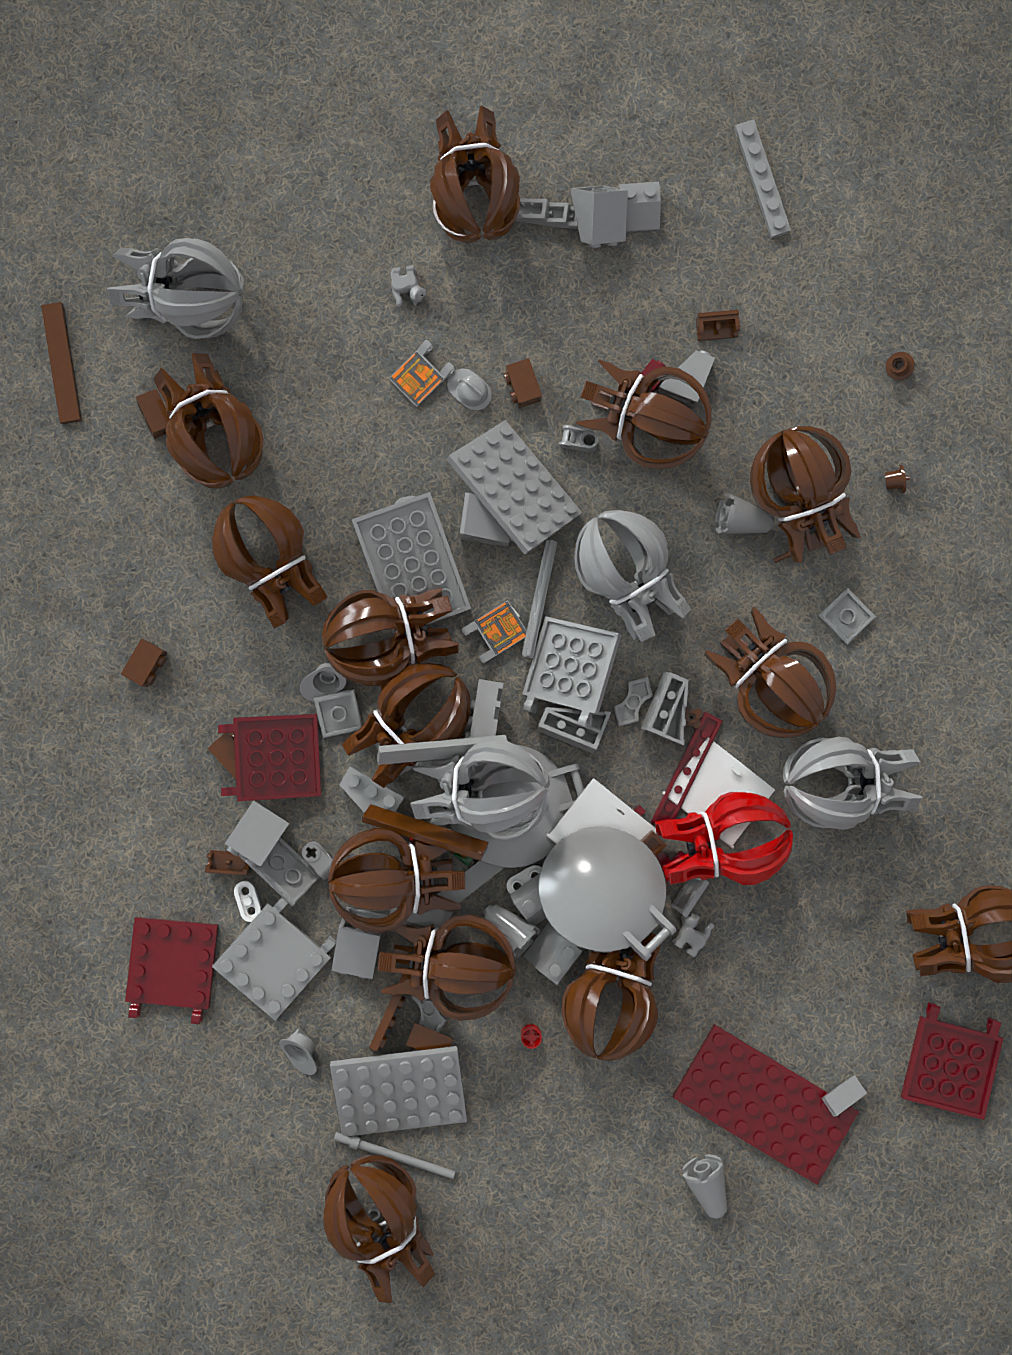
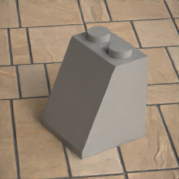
(600, 214)
(480, 525)
(256, 834)
(357, 949)

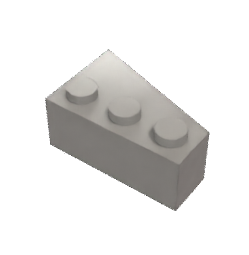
(485, 709)
(667, 709)
(564, 726)
(366, 792)

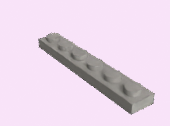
(762, 179)

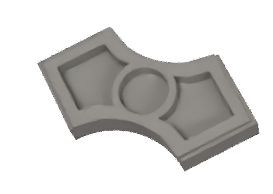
(628, 710)
(430, 1015)

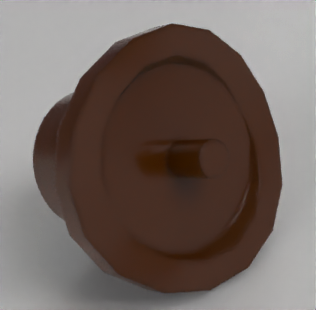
(900, 366)
(896, 479)

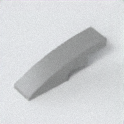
(547, 213)

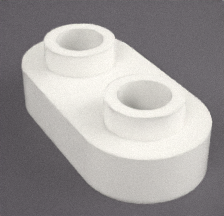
(522, 877)
(248, 900)

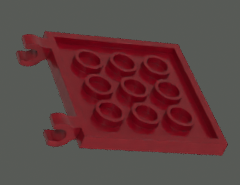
(275, 757)
(171, 965)
(952, 1065)

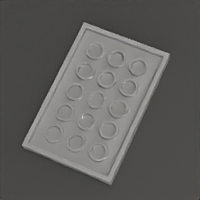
(514, 486)
(410, 552)
(399, 1091)

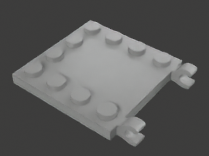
(571, 667)
(272, 960)

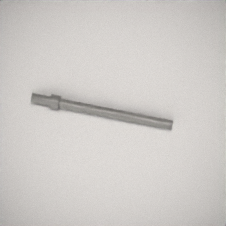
(354, 1142)

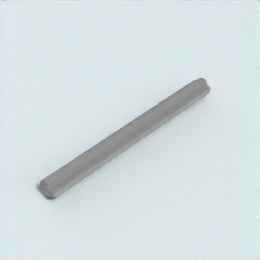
(539, 599)

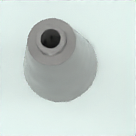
(741, 517)
(514, 927)
(707, 1184)

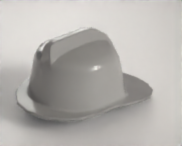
(469, 389)
(322, 682)
(299, 1051)

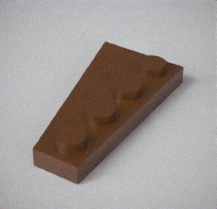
(388, 1018)

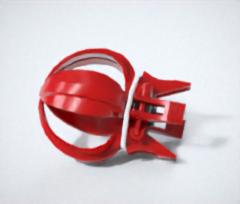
(707, 861)

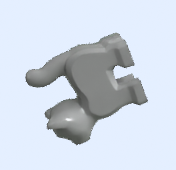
(406, 283)
(689, 935)

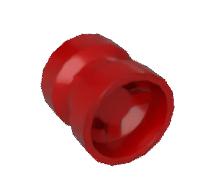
(533, 1038)

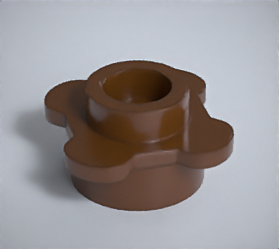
(696, 713)

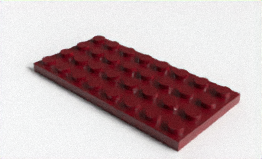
(763, 1104)

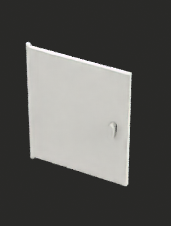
(715, 779)
(600, 808)

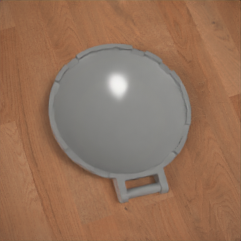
(533, 844)
(604, 891)

